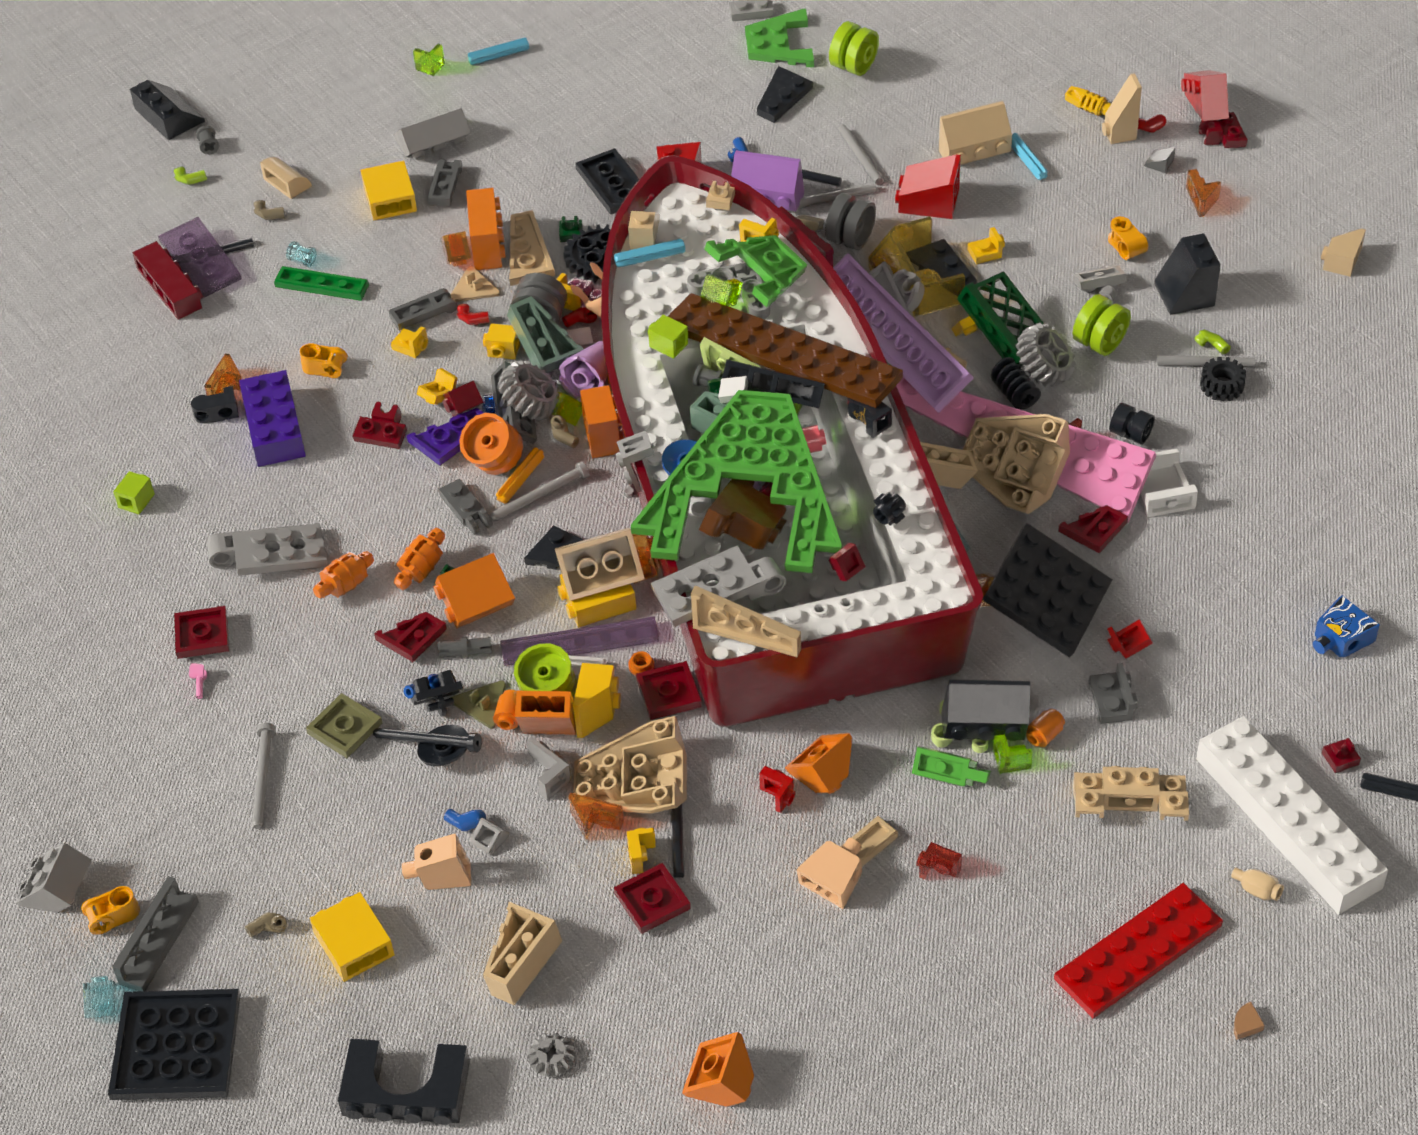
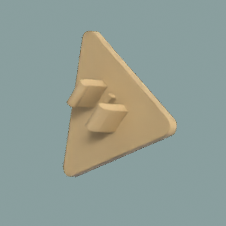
(473, 286)

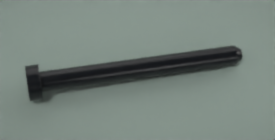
(472, 742)

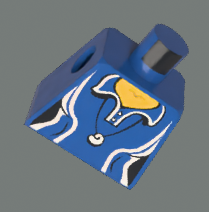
(1344, 629)

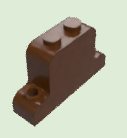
(744, 515)

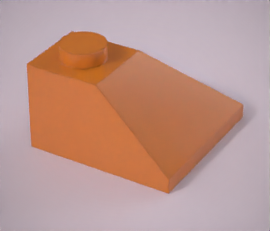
(823, 763)
(720, 1071)

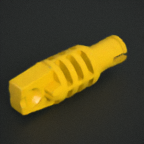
(1087, 100)

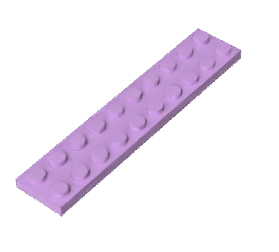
(903, 340)

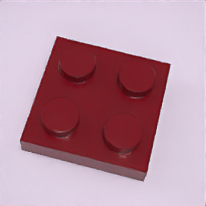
(201, 632)
(668, 690)
(652, 898)

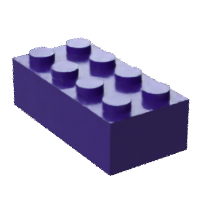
(272, 418)

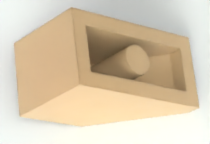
(643, 228)
(1343, 252)

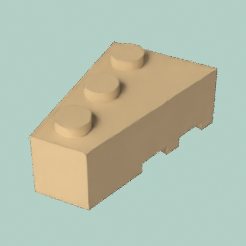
(520, 953)

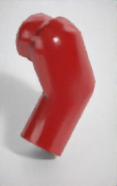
(1152, 124)
(579, 315)
(471, 318)

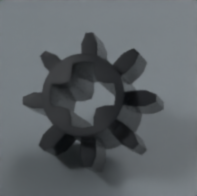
(889, 508)

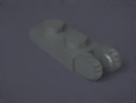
(464, 505)

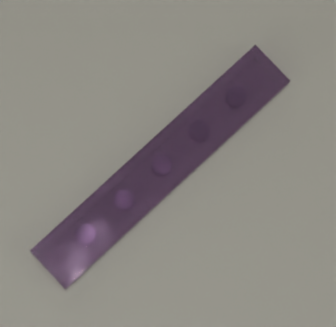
(587, 638)

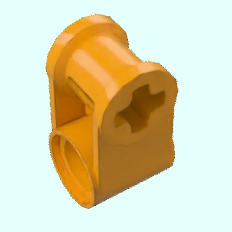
(1126, 238)
(321, 360)
(111, 909)

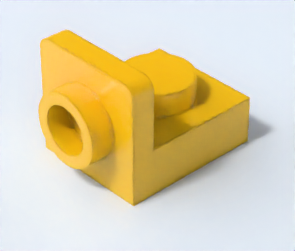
(753, 229)
(988, 248)
(410, 342)
(637, 842)

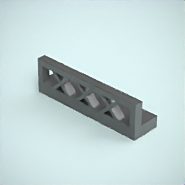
(508, 412)
(154, 936)

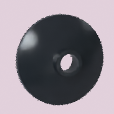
(442, 754)

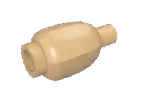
(1259, 883)

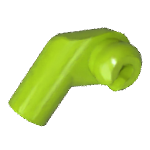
(189, 178)
(1216, 340)

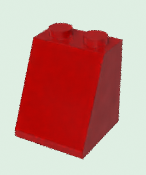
(930, 188)

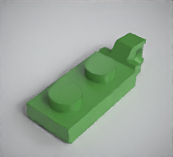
(948, 767)

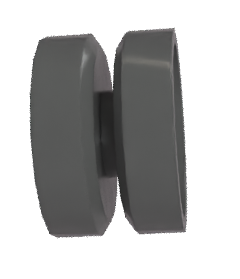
(850, 221)
(545, 290)

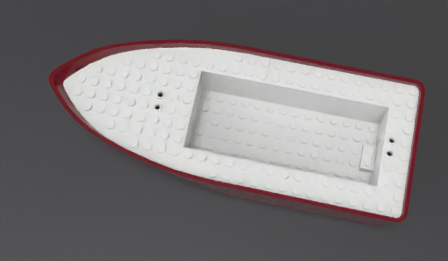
(916, 597)

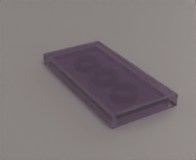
(200, 256)

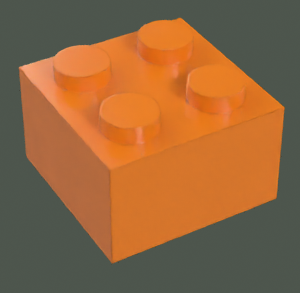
(601, 421)

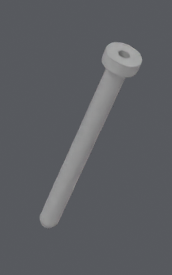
(580, 471)
(265, 732)

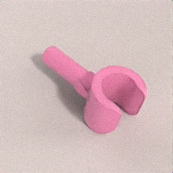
(198, 672)

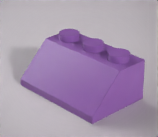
(772, 176)

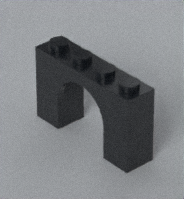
(435, 1102)

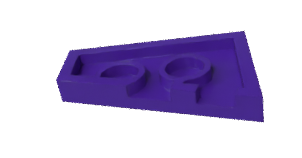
(442, 441)

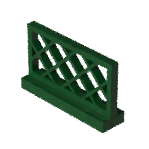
(989, 322)

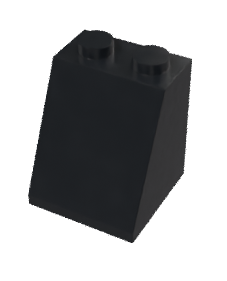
(1189, 276)

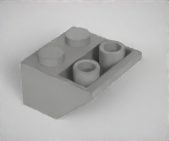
(53, 879)

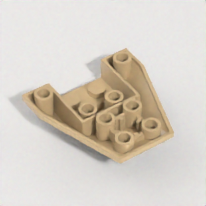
(1019, 457)
(638, 770)

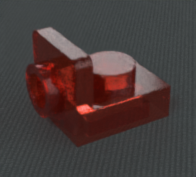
(941, 859)

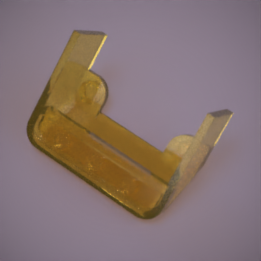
(892, 249)

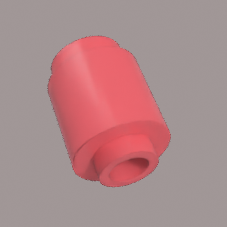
(814, 438)

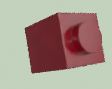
(462, 399)

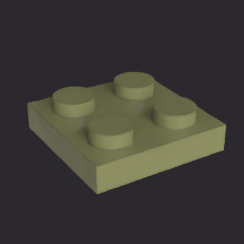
(344, 725)

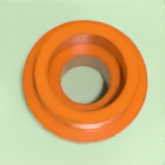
(640, 658)

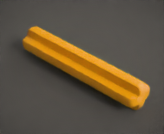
(520, 475)

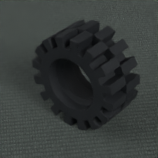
(1219, 388)

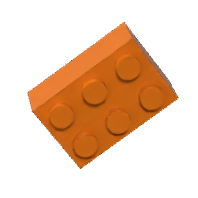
(485, 228)

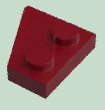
(1095, 528)
(412, 635)

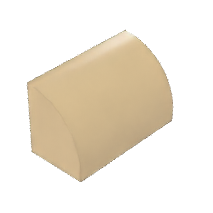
(284, 177)

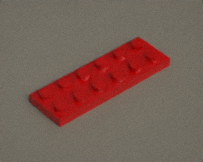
(1138, 950)

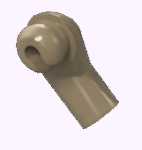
(266, 213)
(561, 432)
(267, 922)

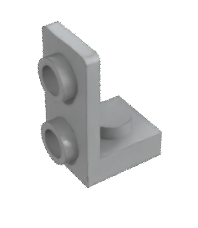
(632, 450)
(557, 770)

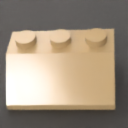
(976, 133)
(599, 564)

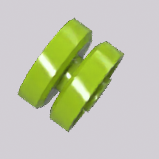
(853, 48)
(1101, 324)
(545, 669)

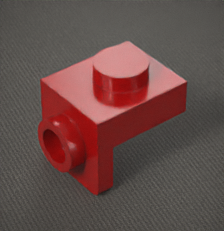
(1129, 639)
(778, 785)

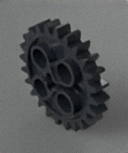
(584, 249)

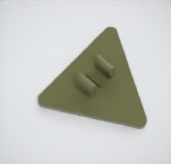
(481, 702)

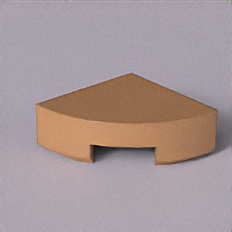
(1247, 1022)

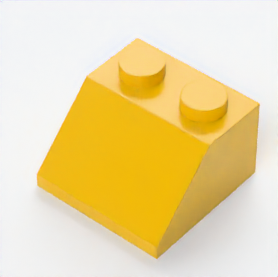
(595, 697)

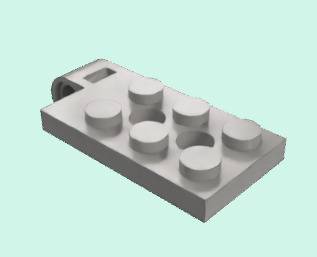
(251, 553)
(734, 579)

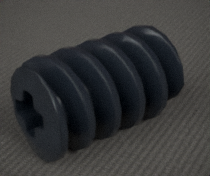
(1015, 384)

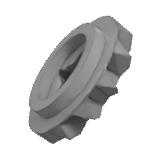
(558, 1063)

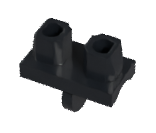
(447, 687)

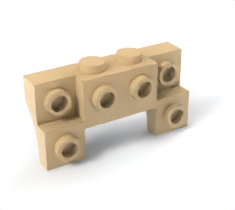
(1130, 791)

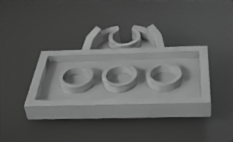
(899, 284)

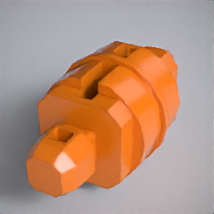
(419, 558)
(343, 574)

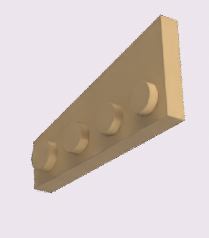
(527, 248)
(733, 621)

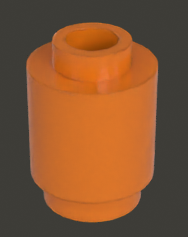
(505, 711)
(1045, 727)

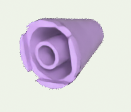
(584, 370)

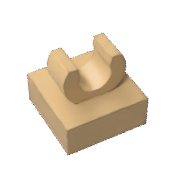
(720, 196)

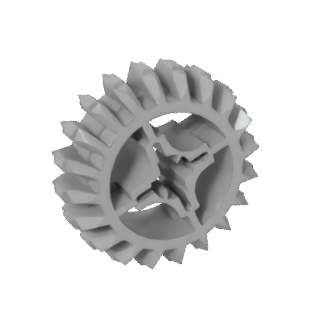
(1045, 355)
(529, 390)

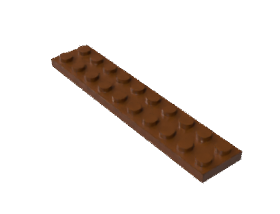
(788, 350)

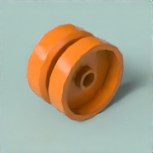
(491, 443)

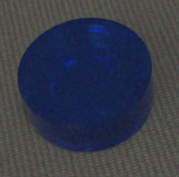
(489, 404)

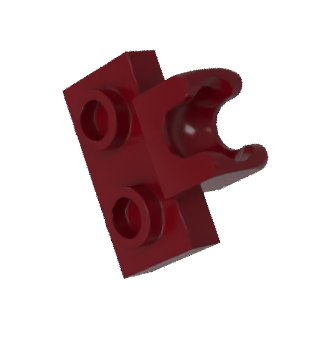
(1224, 130)
(382, 428)

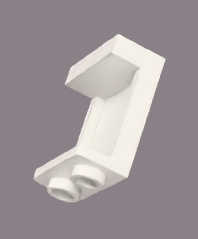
(1167, 487)

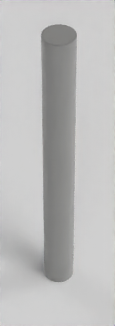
(860, 154)
(831, 196)
(1200, 360)

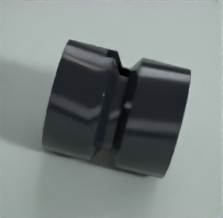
(1132, 423)

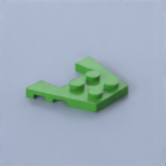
(769, 39)
(768, 258)

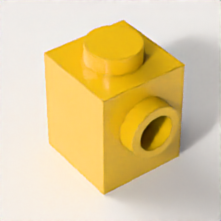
(501, 341)

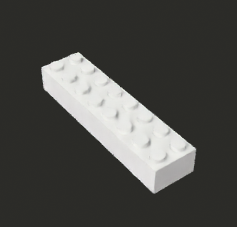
(1291, 815)

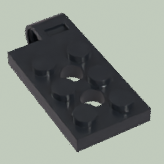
(600, 182)

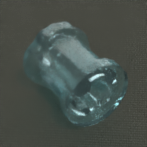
(301, 253)

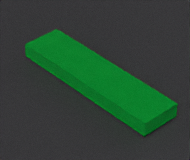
(321, 283)

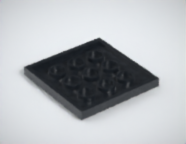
(1047, 590)
(175, 1044)

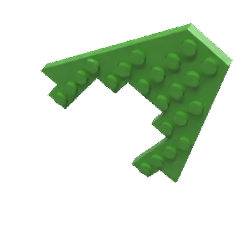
(755, 441)

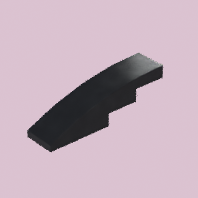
(760, 379)

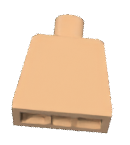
(440, 864)
(832, 871)

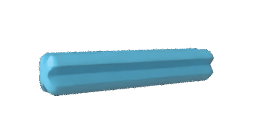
(498, 51)
(1028, 157)
(649, 253)

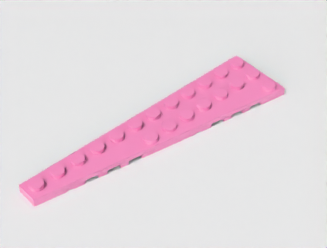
(1097, 466)

